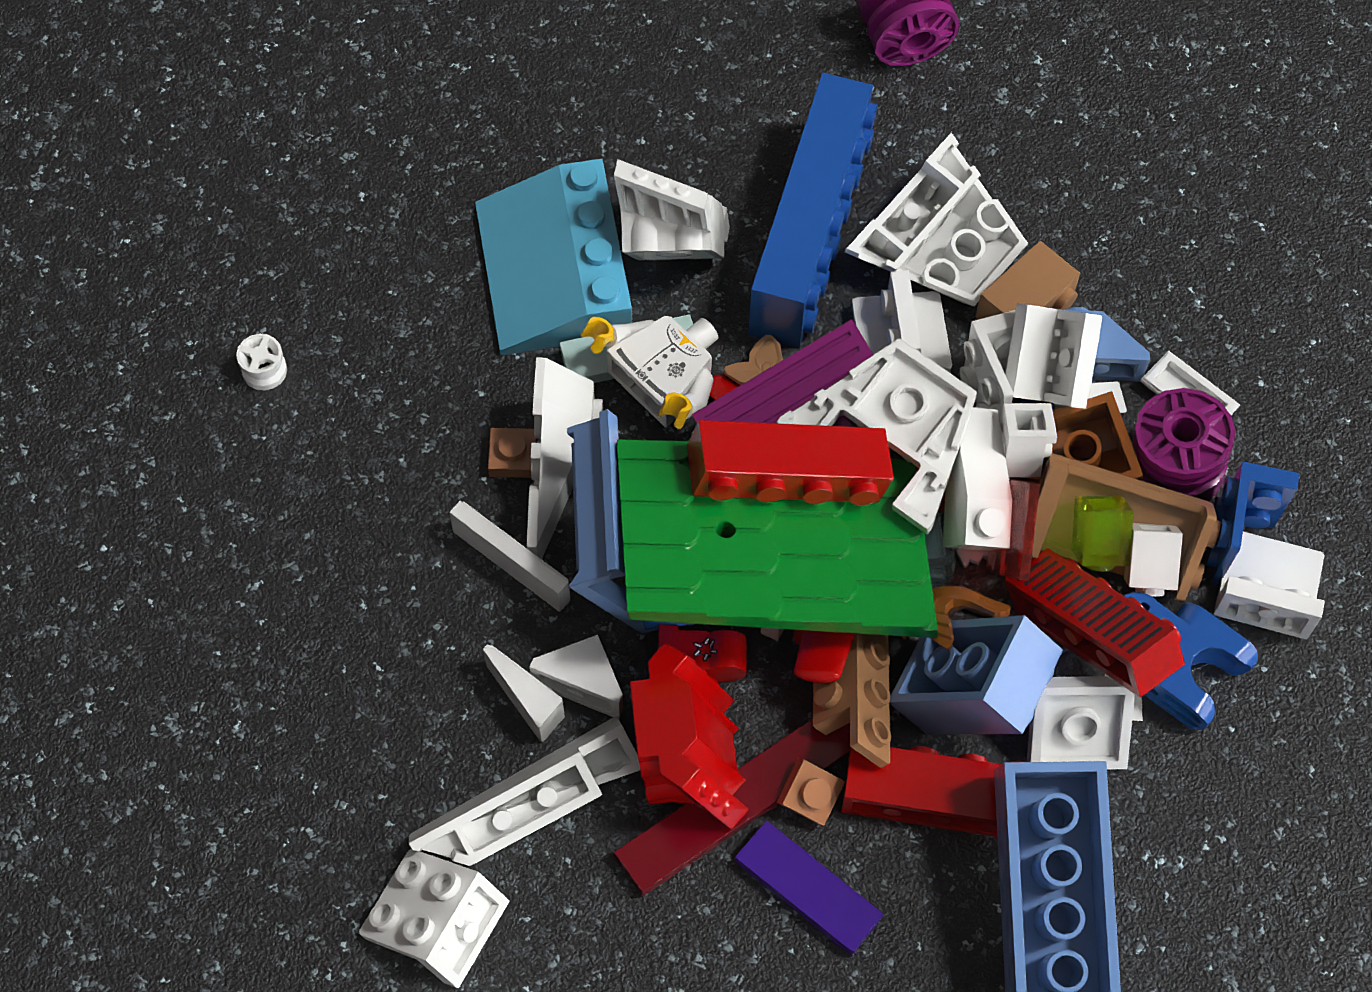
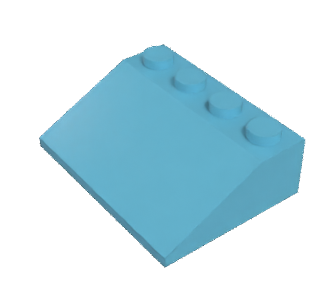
(552, 257)

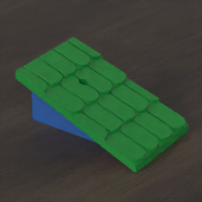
(767, 561)

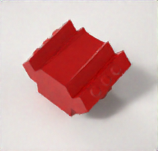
(686, 737)

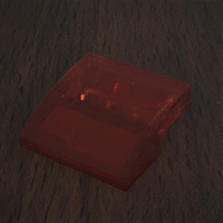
(1017, 560)

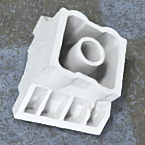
(667, 217)

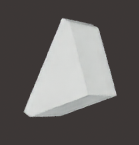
(582, 675)

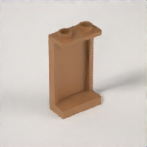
(1151, 504)

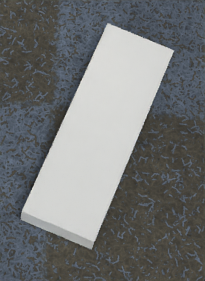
(510, 555)

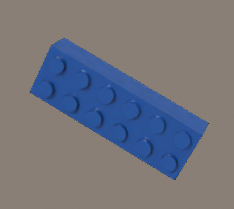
(812, 211)

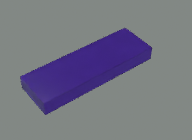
(809, 888)

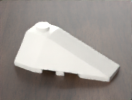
(558, 403)

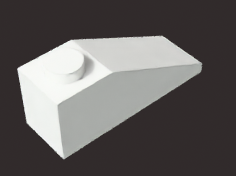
(979, 488)

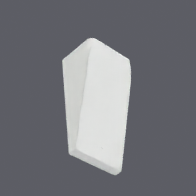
(533, 699)

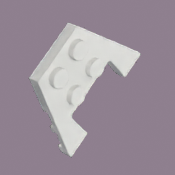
(917, 406)

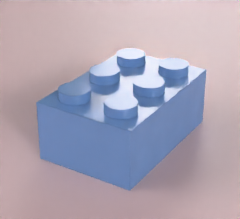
(981, 683)

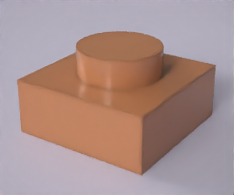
(510, 452)
(810, 792)

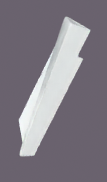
(531, 797)

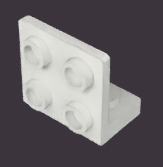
(987, 360)
(1273, 587)
(435, 915)

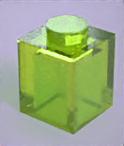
(1102, 532)

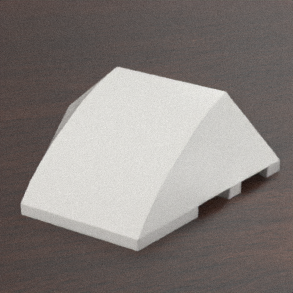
(943, 230)

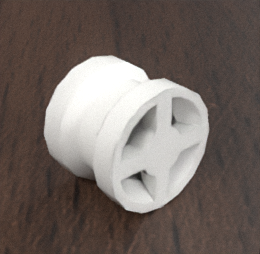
(256, 351)

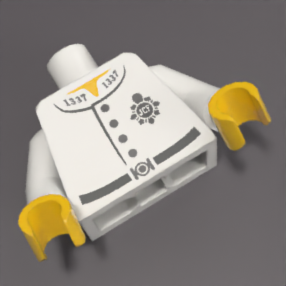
(659, 363)

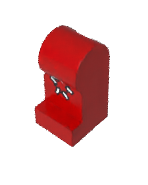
(717, 652)

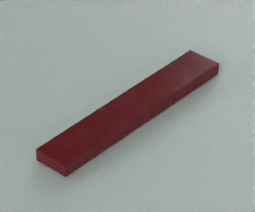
(693, 832)

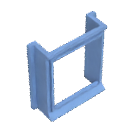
(599, 516)

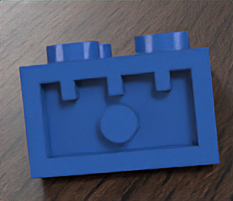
(1252, 500)

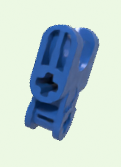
(1202, 641)

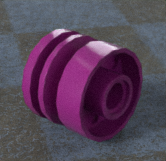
(908, 29)
(1184, 442)

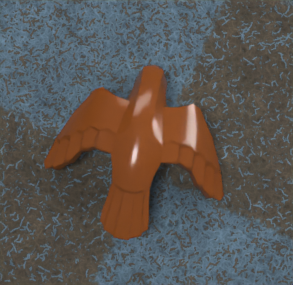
(955, 598)

